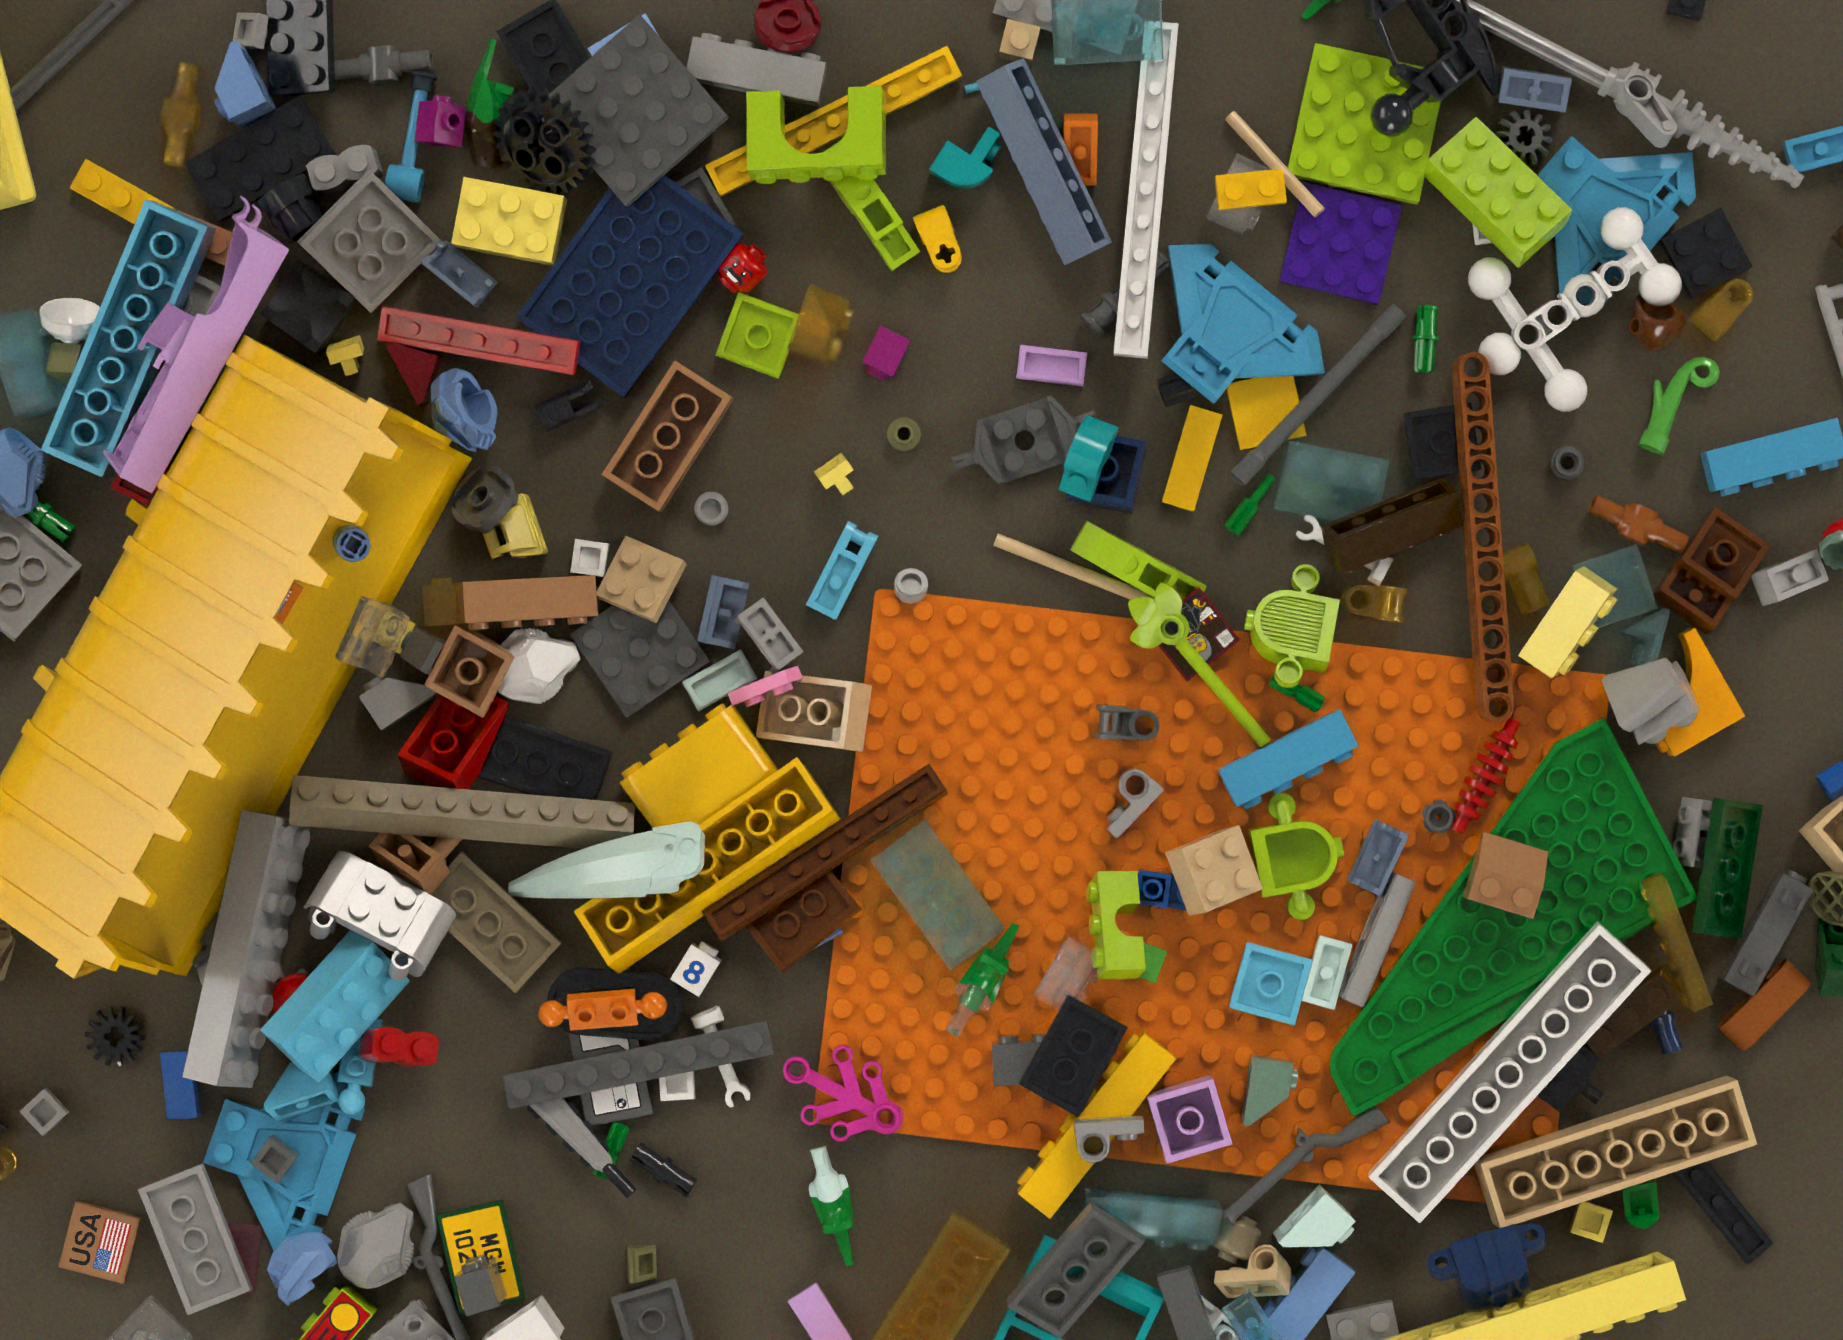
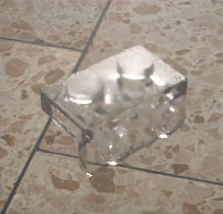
(373, 636)

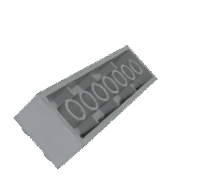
(246, 950)

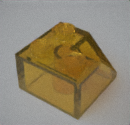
(819, 326)

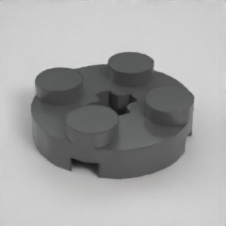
(484, 514)

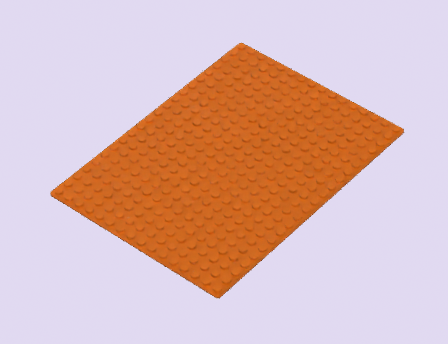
(1009, 725)

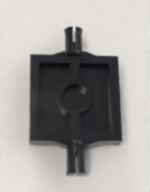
(1572, 1080)

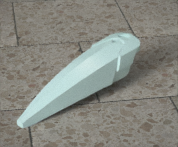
(620, 867)

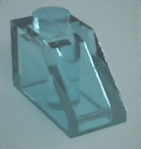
(1250, 1319)

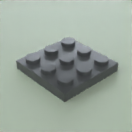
(637, 656)

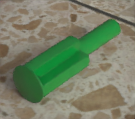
(1248, 507)

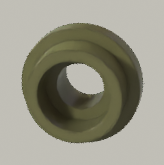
(903, 445)

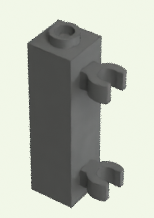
(1766, 932)

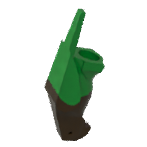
(482, 110)

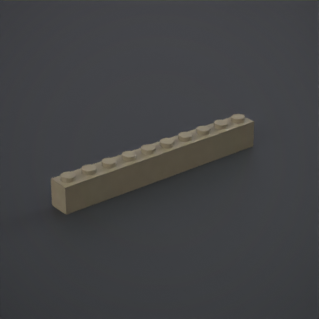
(457, 813)

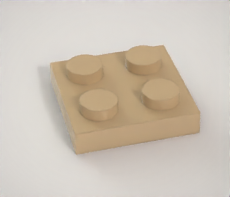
(641, 579)

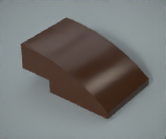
(1711, 571)

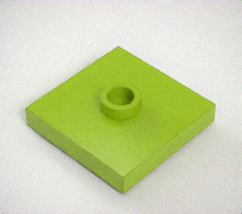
(757, 335)

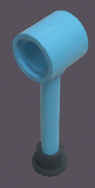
(405, 179)

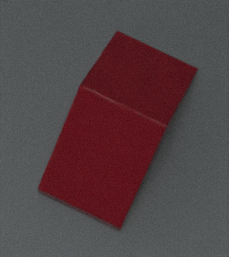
(417, 369)

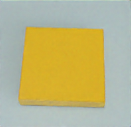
(1260, 406)

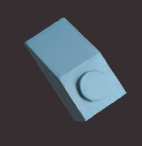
(300, 1093)

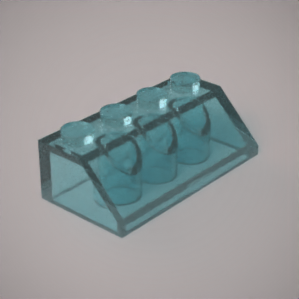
(937, 894)
(1162, 1216)

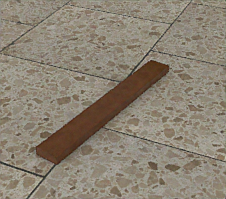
(825, 852)

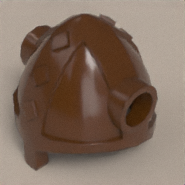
(1656, 324)

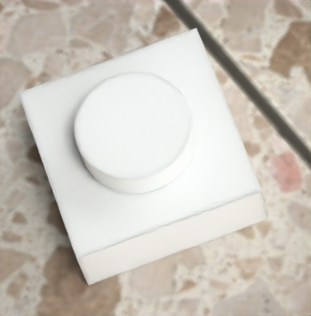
(589, 557)
(677, 1087)

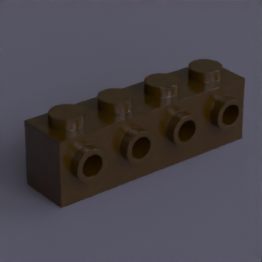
(1391, 526)

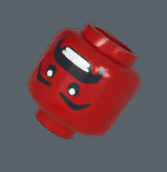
(743, 268)

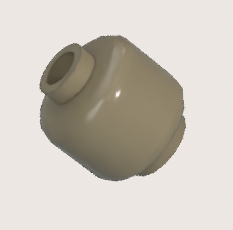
(1237, 1240)

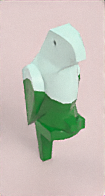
(832, 1201)

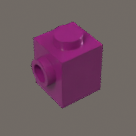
(440, 122)

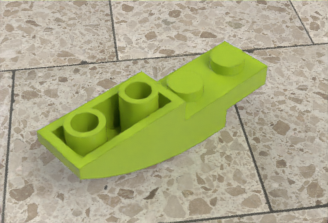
(876, 218)
(1130, 562)

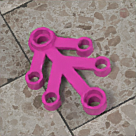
(848, 1096)

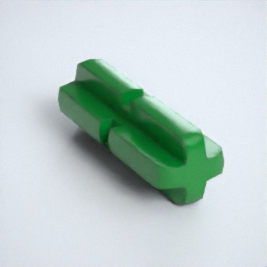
(1302, 695)
(615, 1141)

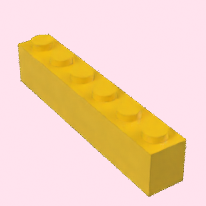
(1117, 1096)

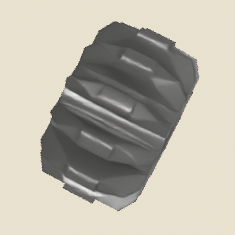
(1534, 145)

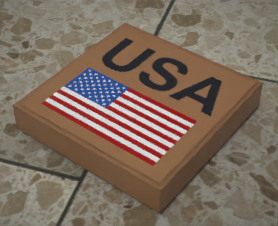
(100, 1242)

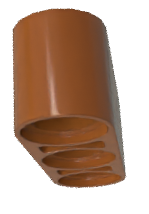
(1757, 1013)

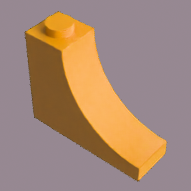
(1712, 694)

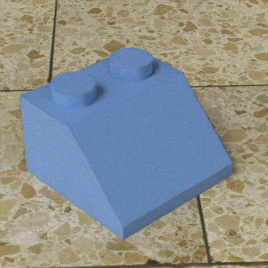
(241, 89)

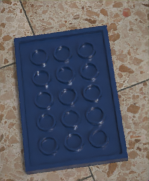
(630, 279)

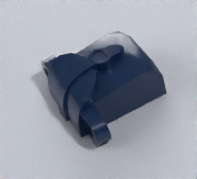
(1490, 1265)

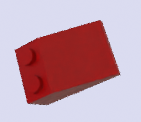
(451, 743)

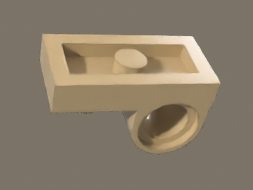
(1258, 1277)

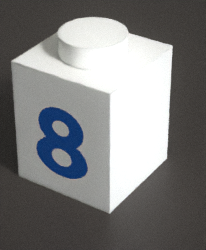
(696, 967)

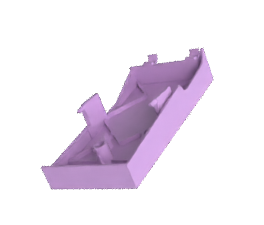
(195, 353)

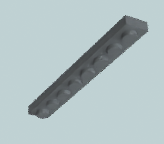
(638, 1064)

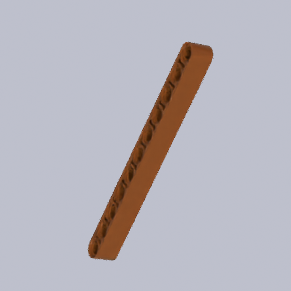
(1491, 522)

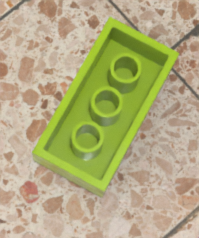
(1497, 192)

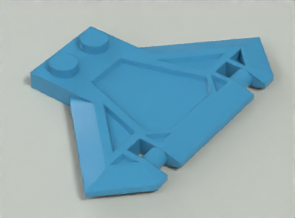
(1600, 185)
(1232, 326)
(311, 1179)

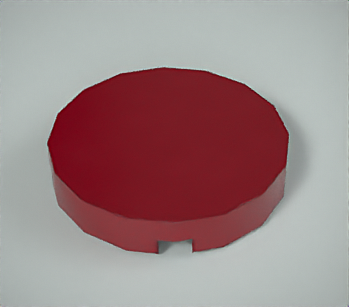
(787, 24)

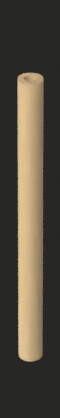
(1068, 568)

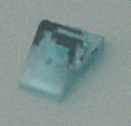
(1651, 630)

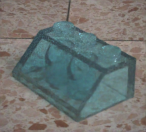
(24, 364)
(1328, 481)

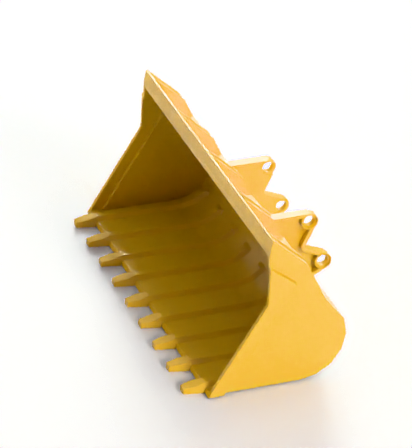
(169, 696)

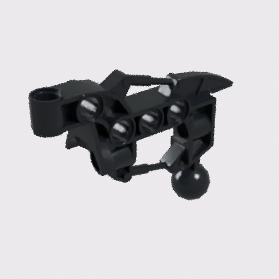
(1459, 58)

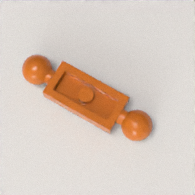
(602, 1009)

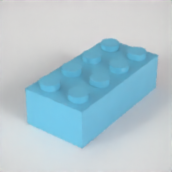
(334, 1006)

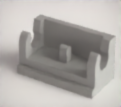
(769, 635)

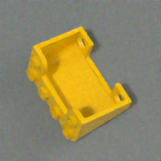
(699, 771)

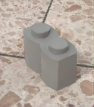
(335, 173)

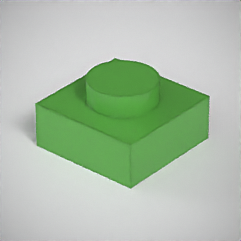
(1153, 960)

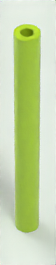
(1223, 693)

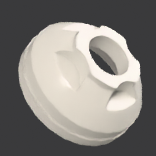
(68, 318)

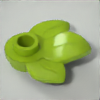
(1153, 616)

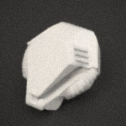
(537, 665)

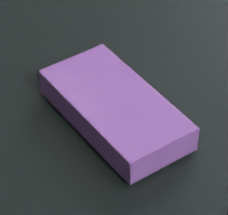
(1051, 365)
(818, 1315)

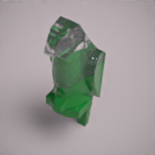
(981, 982)

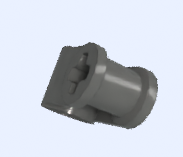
(1122, 723)

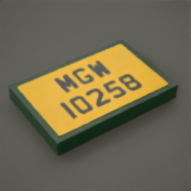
(478, 1232)

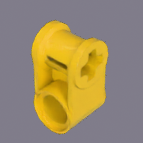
(937, 234)

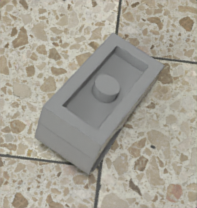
(1789, 577)
(1123, 817)
(1123, 1127)

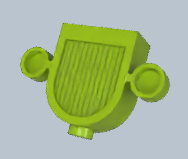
(1294, 627)
(1293, 856)

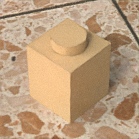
(1019, 41)

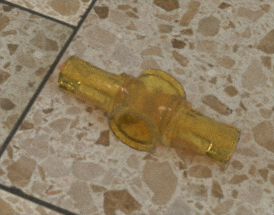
(180, 114)

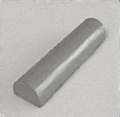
(1376, 939)

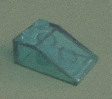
(1106, 31)

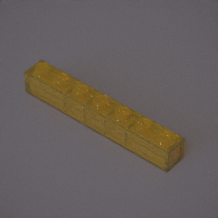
(1675, 942)

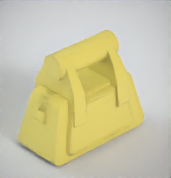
(520, 532)

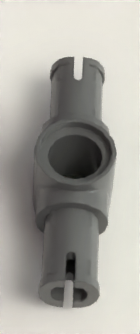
(383, 64)

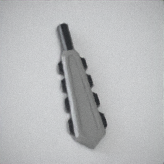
(578, 1135)

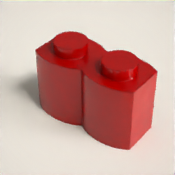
(403, 1048)

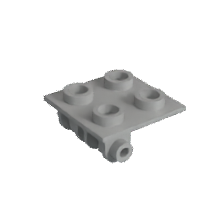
(412, 1324)

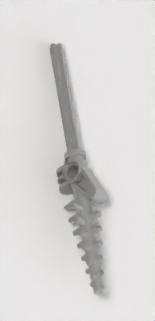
(1649, 111)

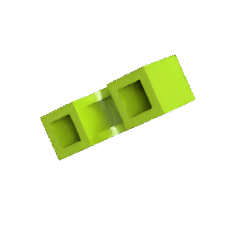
(1114, 952)

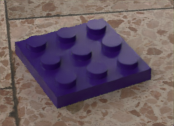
(1343, 247)

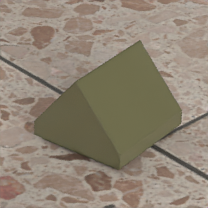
(63, 360)
(641, 1263)

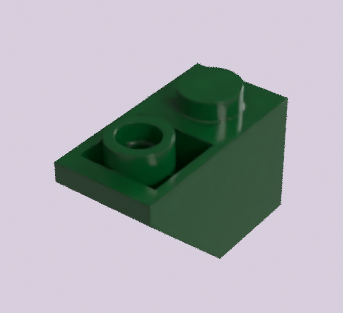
(1829, 959)

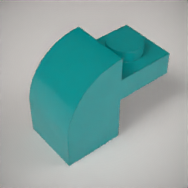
(966, 170)
(1087, 457)

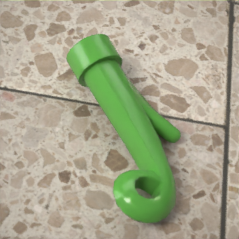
(1666, 405)

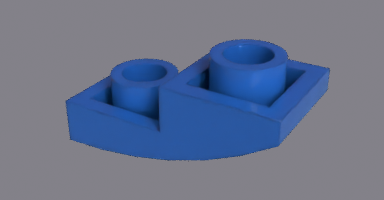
(1159, 890)

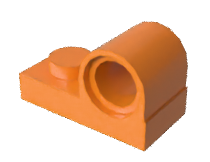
(1081, 140)

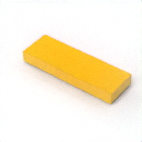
(1191, 458)

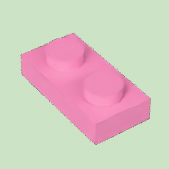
(778, 682)

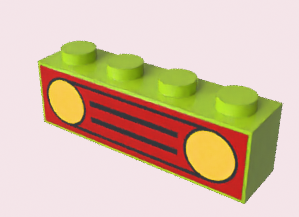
(341, 1319)

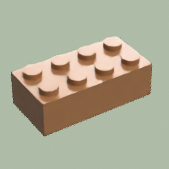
(667, 436)

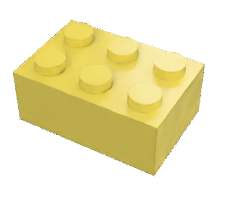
(509, 221)
(1569, 623)

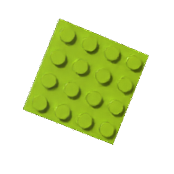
(1335, 133)

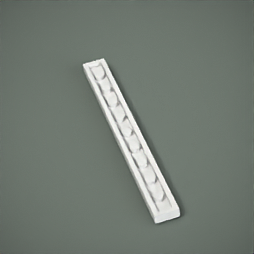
(1145, 200)

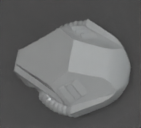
(376, 1246)

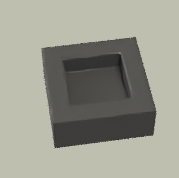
(275, 1159)

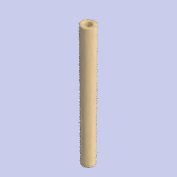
(1274, 162)

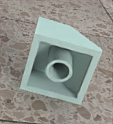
(1316, 1222)

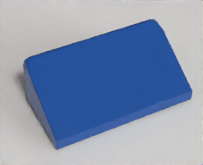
(180, 1093)

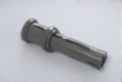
(1106, 310)

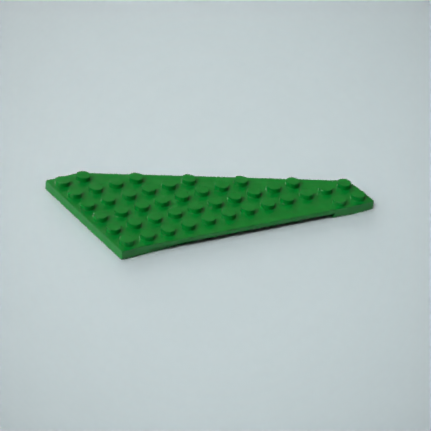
(1482, 962)

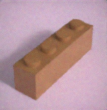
(526, 600)

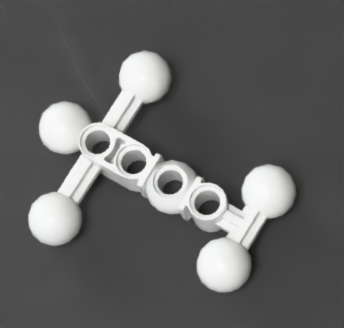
(1565, 387)

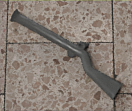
(1362, 1124)
(424, 1198)

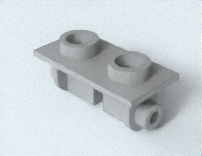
(1692, 818)

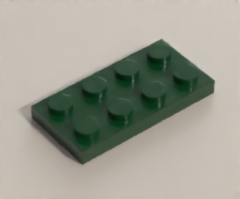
(1727, 868)

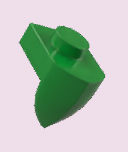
(1641, 1204)

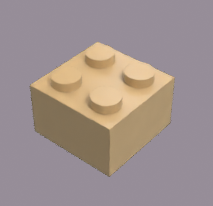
(1213, 870)

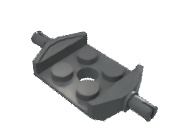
(996, 447)

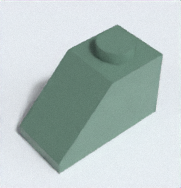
(1266, 1086)

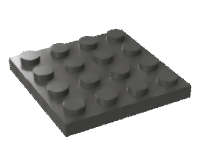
(639, 109)

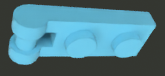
(841, 572)

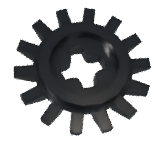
(125, 1027)

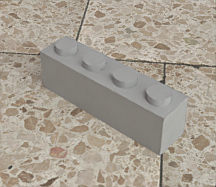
(752, 69)

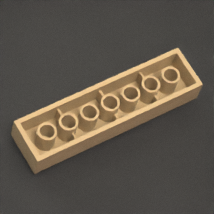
(1615, 1151)

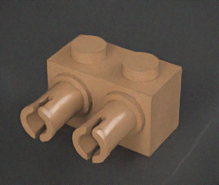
(413, 860)

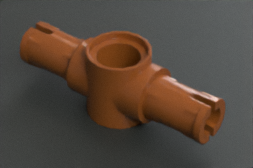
(1638, 523)

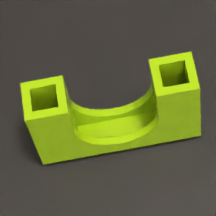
(857, 154)

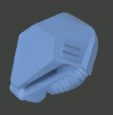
(463, 410)
(20, 472)
(298, 1262)

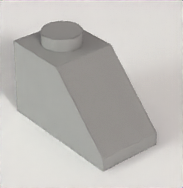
(393, 699)

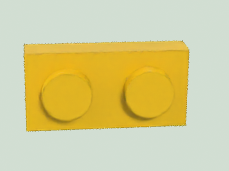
(1250, 189)

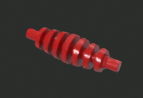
(1492, 763)

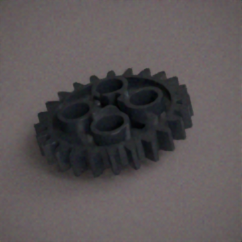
(544, 140)

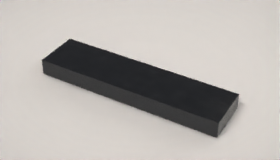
(1724, 1210)

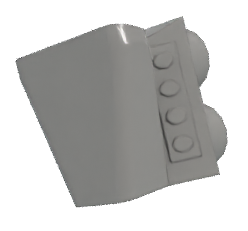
(1651, 699)

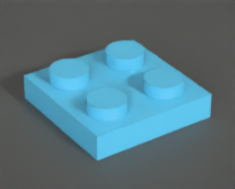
(1270, 983)

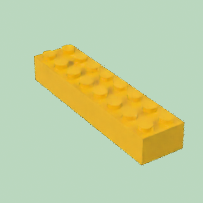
(739, 845)

